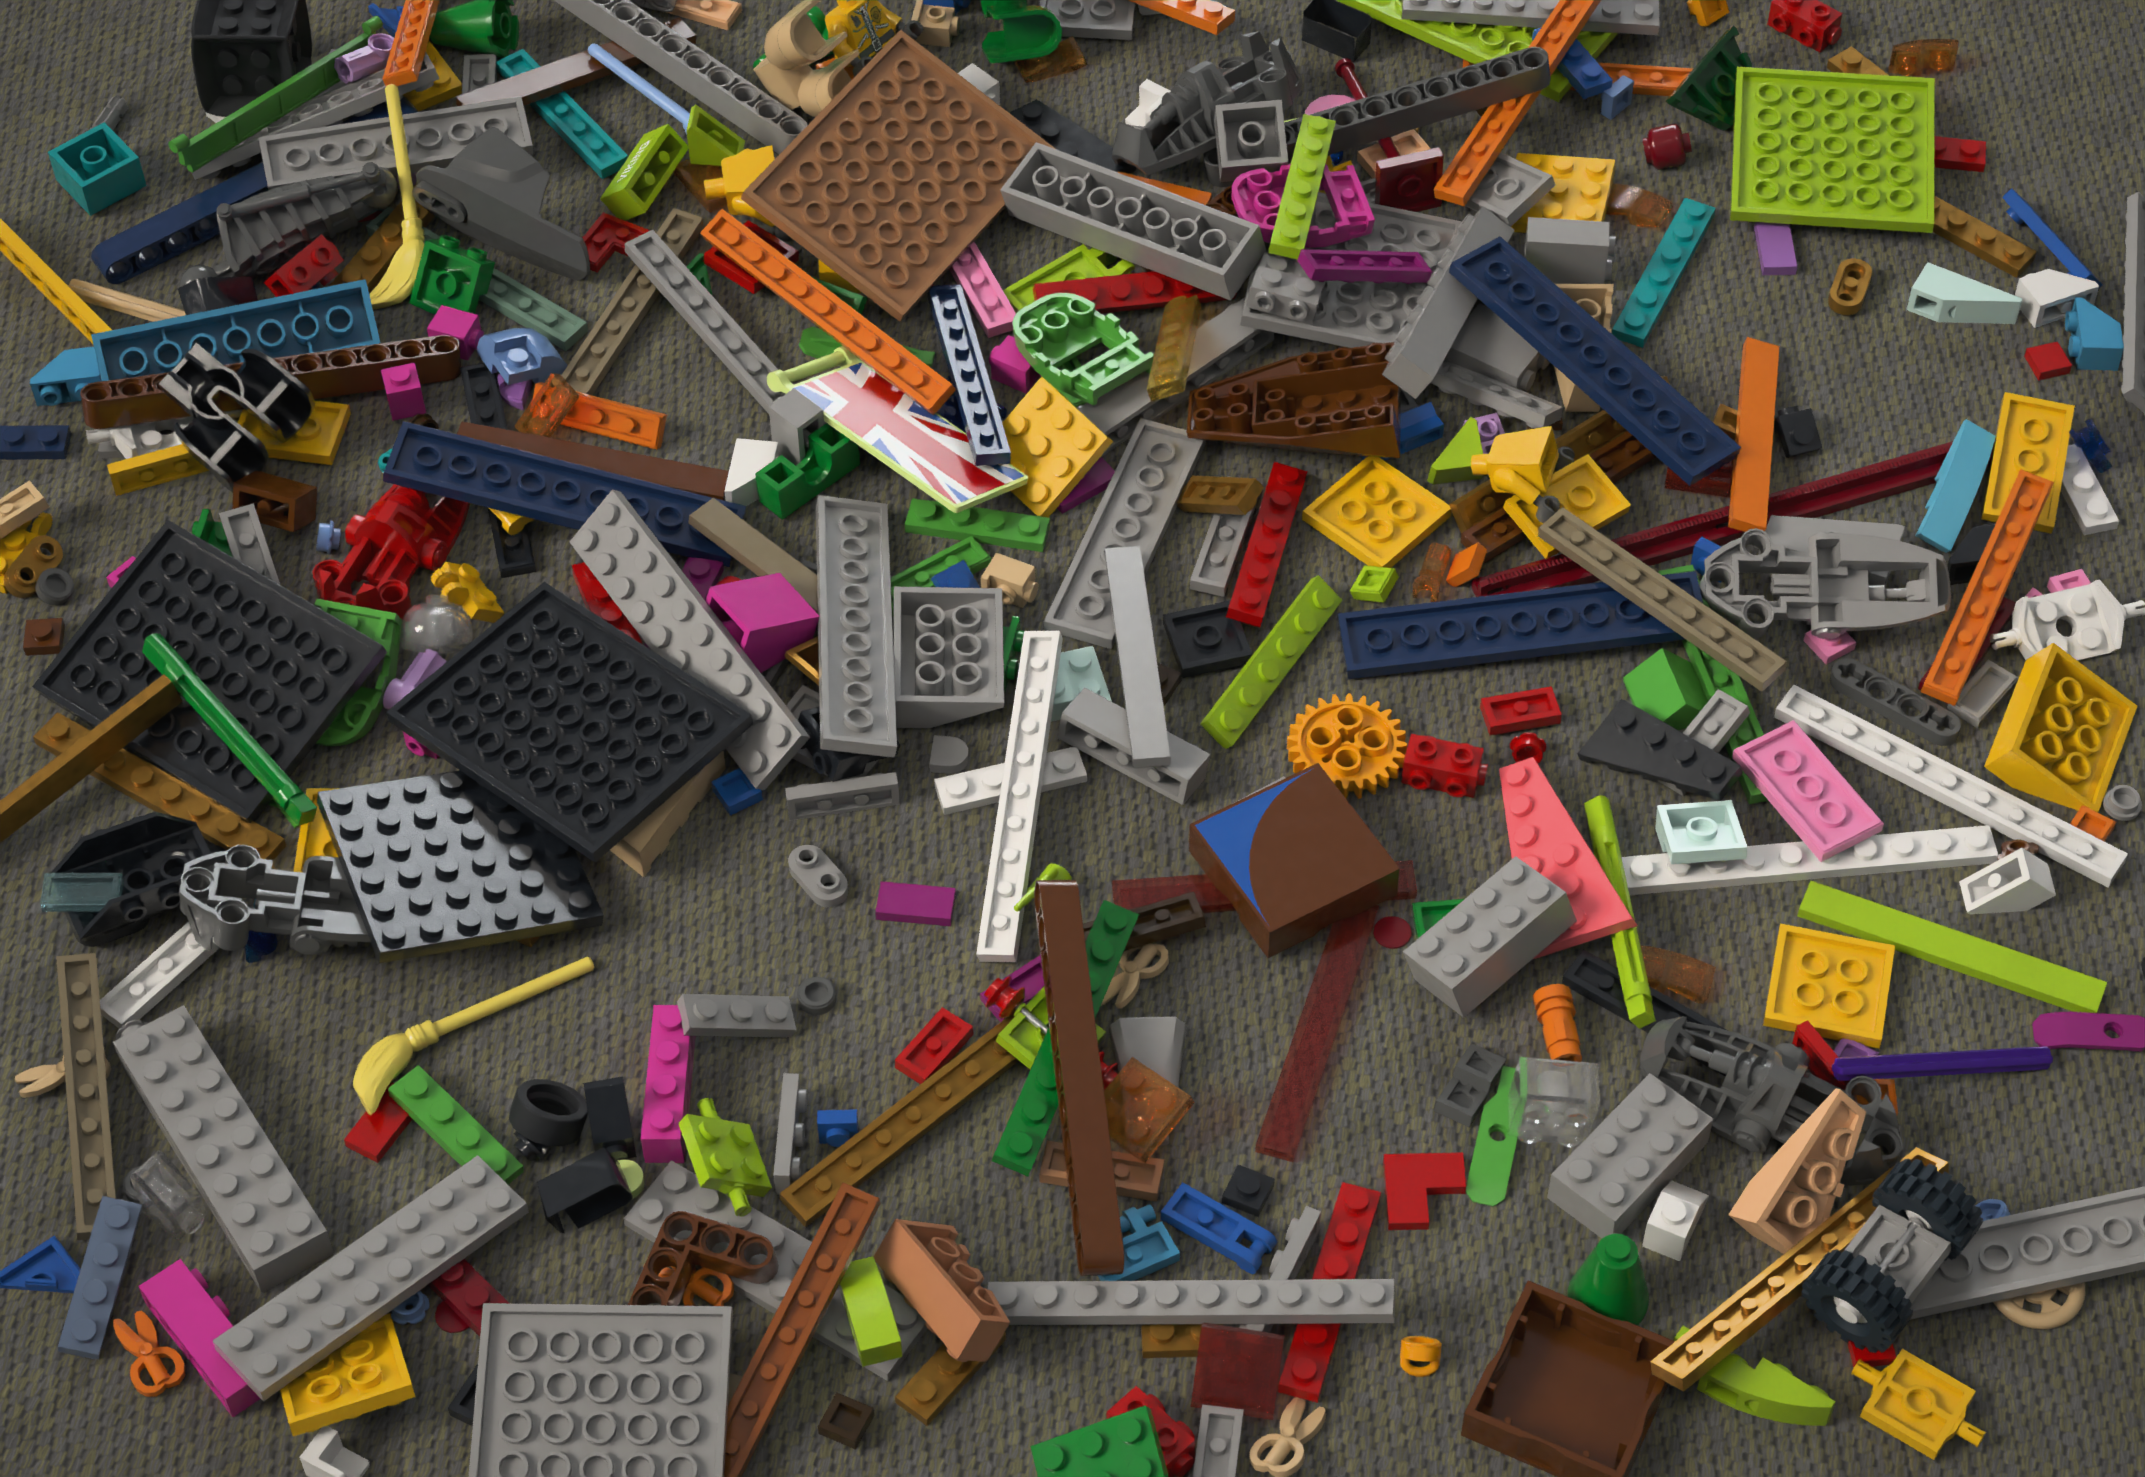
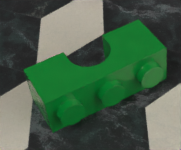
(788, 487)

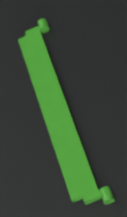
(267, 107)

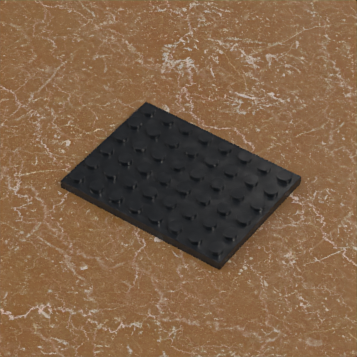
(249, 640)
(570, 720)

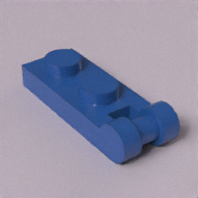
(1218, 1227)

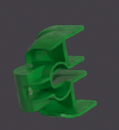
(1026, 31)

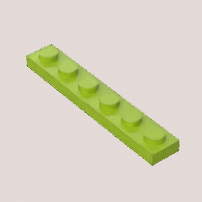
(1302, 186)
(1271, 662)

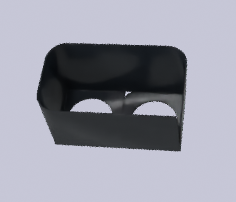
(1341, 18)
(216, 293)
(585, 1190)

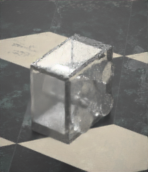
(1553, 1101)

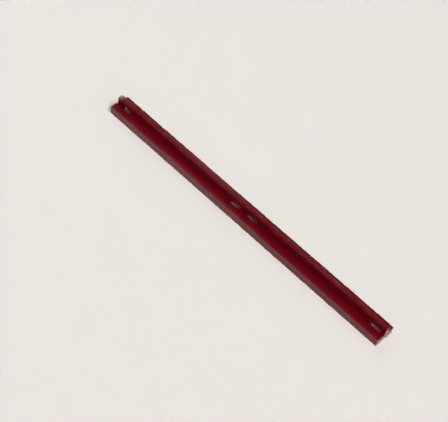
(1680, 536)

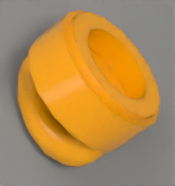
(1420, 1349)

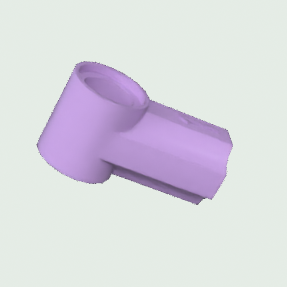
(365, 60)
(420, 669)

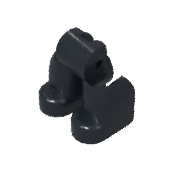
(258, 386)

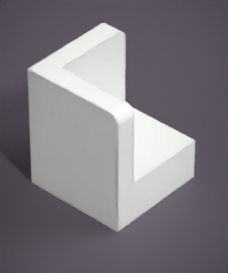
(1149, 102)
(329, 1458)

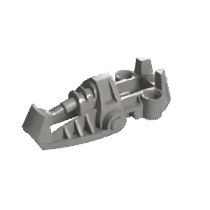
(1826, 583)

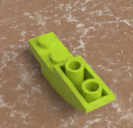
(1766, 1391)

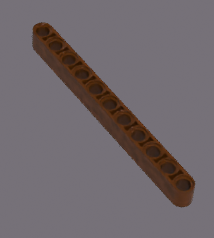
(324, 373)
(1078, 1079)

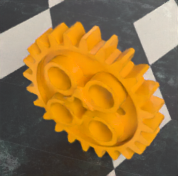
(1346, 739)

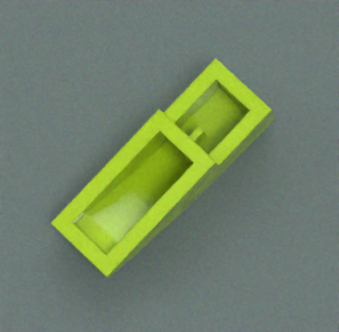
(869, 1313)

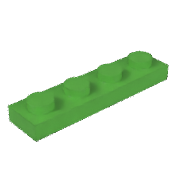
(983, 524)
(451, 1124)

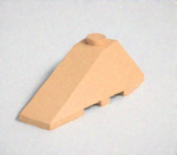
(1803, 1177)

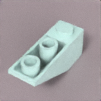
(1958, 299)

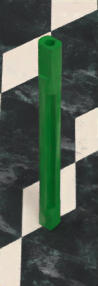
(228, 728)

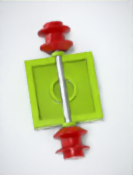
(1029, 1026)

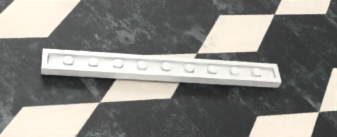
(1951, 785)
(1019, 796)
(1797, 862)

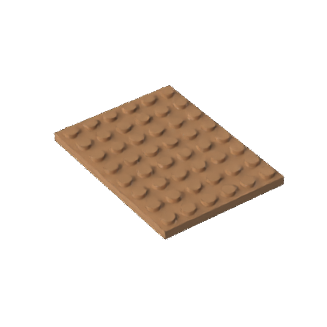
(895, 175)

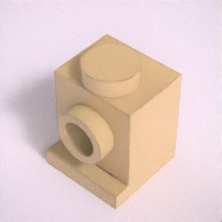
(938, 24)
(1014, 578)

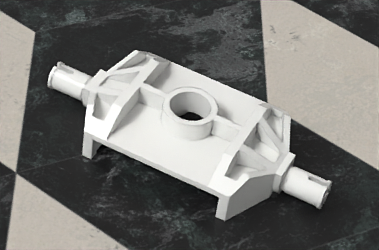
(143, 437)
(2089, 609)

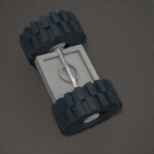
(1893, 1256)

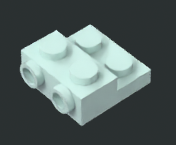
(1077, 671)
(1700, 832)

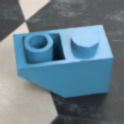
(2094, 337)
(65, 377)

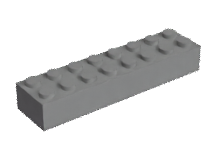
(1134, 220)
(223, 1149)

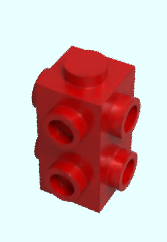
(1806, 21)
(306, 269)
(1443, 766)
(1174, 1437)

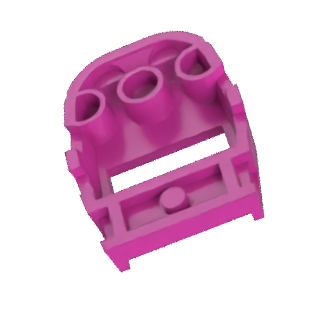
(1260, 192)

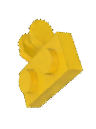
(465, 588)

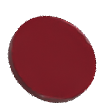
(1392, 932)
(449, 1320)

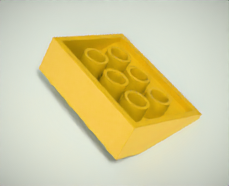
(2061, 732)

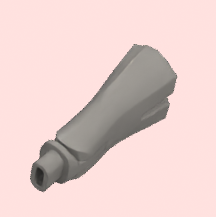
(1153, 1042)

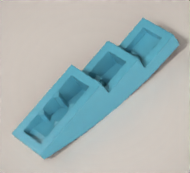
(1956, 486)

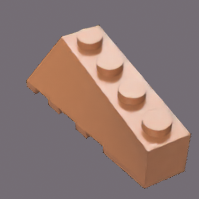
(943, 1287)

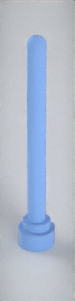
(640, 84)

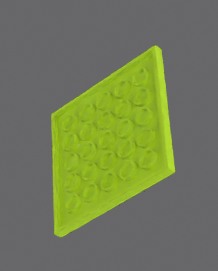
(1833, 149)

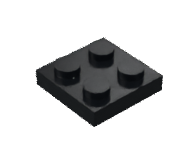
(1206, 639)

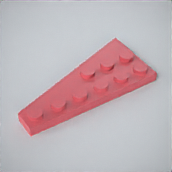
(1551, 844)

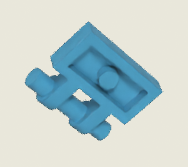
(1146, 1248)

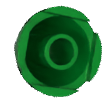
(478, 27)
(1612, 1280)

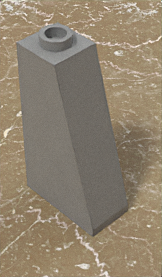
(1795, 531)

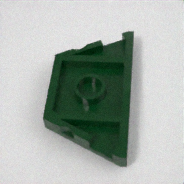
(1710, 86)

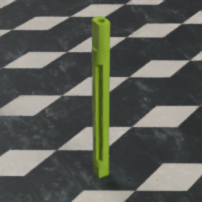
(1626, 942)

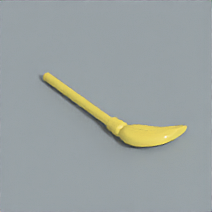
(402, 271)
(392, 1053)

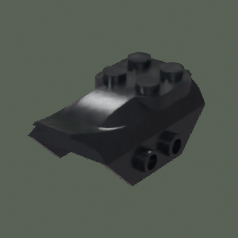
(151, 858)

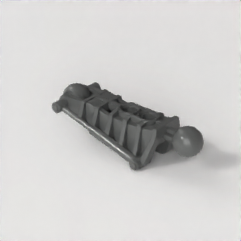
(286, 219)

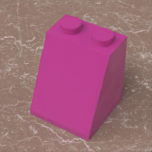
(764, 616)

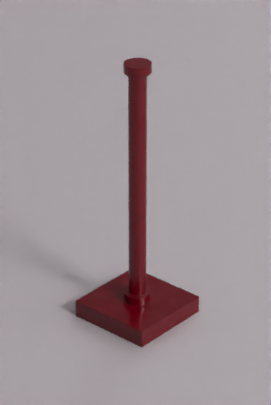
(1401, 180)

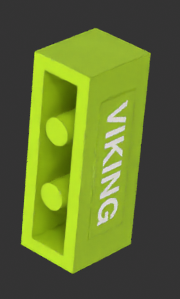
(644, 173)

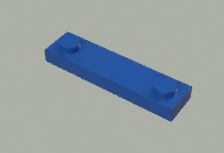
(2022, 212)

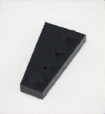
(1068, 136)
(1657, 751)

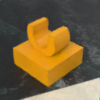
(1707, 10)

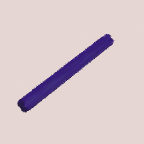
(1943, 1063)

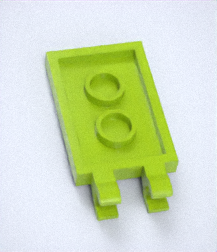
(1074, 265)

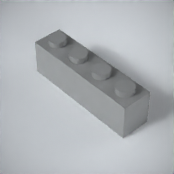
(1102, 732)

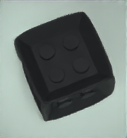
(247, 49)

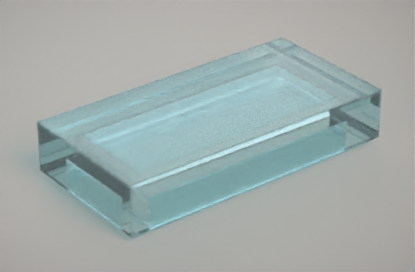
(79, 891)

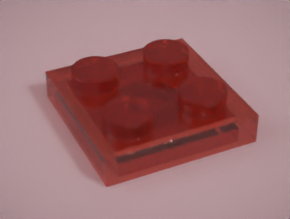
(1238, 1369)

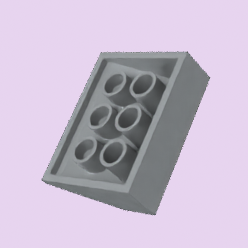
(947, 654)

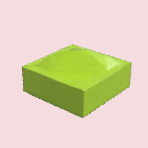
(1374, 583)

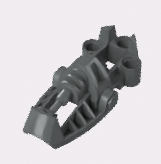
(1187, 113)
(307, 905)
(1766, 1092)

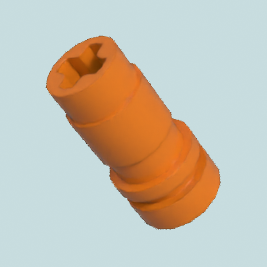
(1556, 1013)

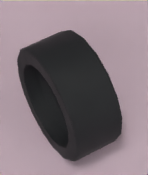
(543, 1095)

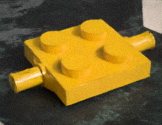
(1918, 1404)

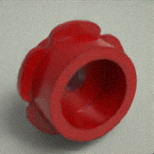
(1535, 747)

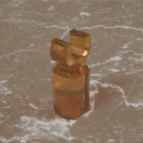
(1432, 570)

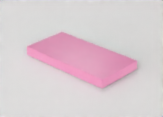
(1807, 790)

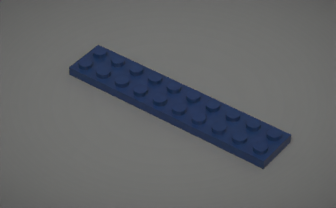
(1595, 360)
(542, 487)
(1499, 628)

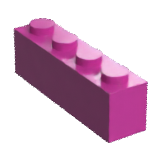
(667, 1087)
(193, 1322)

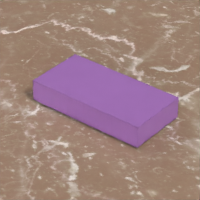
(1775, 248)

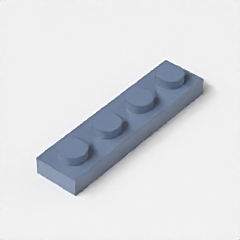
(100, 1278)

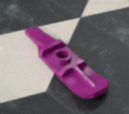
(2088, 1031)

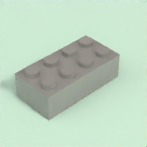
(1490, 936)
(1630, 1157)

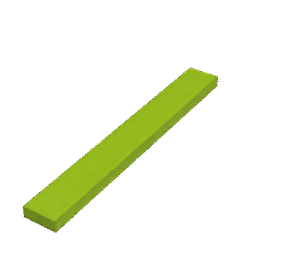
(1952, 949)

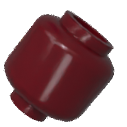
(1666, 146)

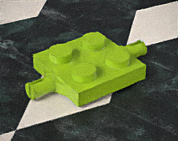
(725, 1156)

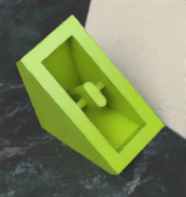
(710, 139)
(1455, 460)

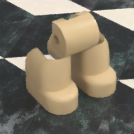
(786, 69)

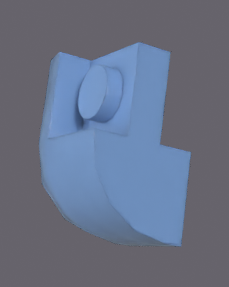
(520, 355)

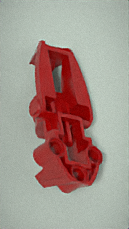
(389, 548)

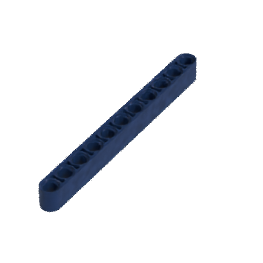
(189, 221)

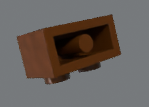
(277, 500)

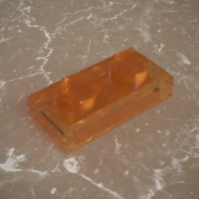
(548, 407)

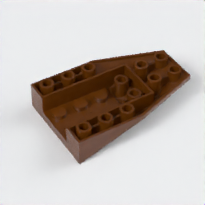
(1306, 405)

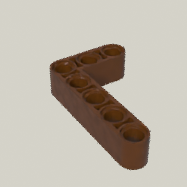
(697, 1251)

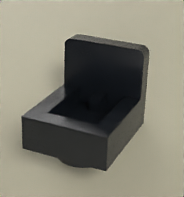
(1797, 431)

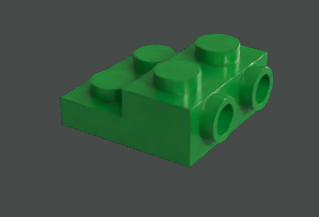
(451, 276)

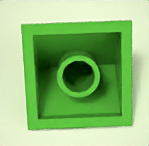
(1666, 689)

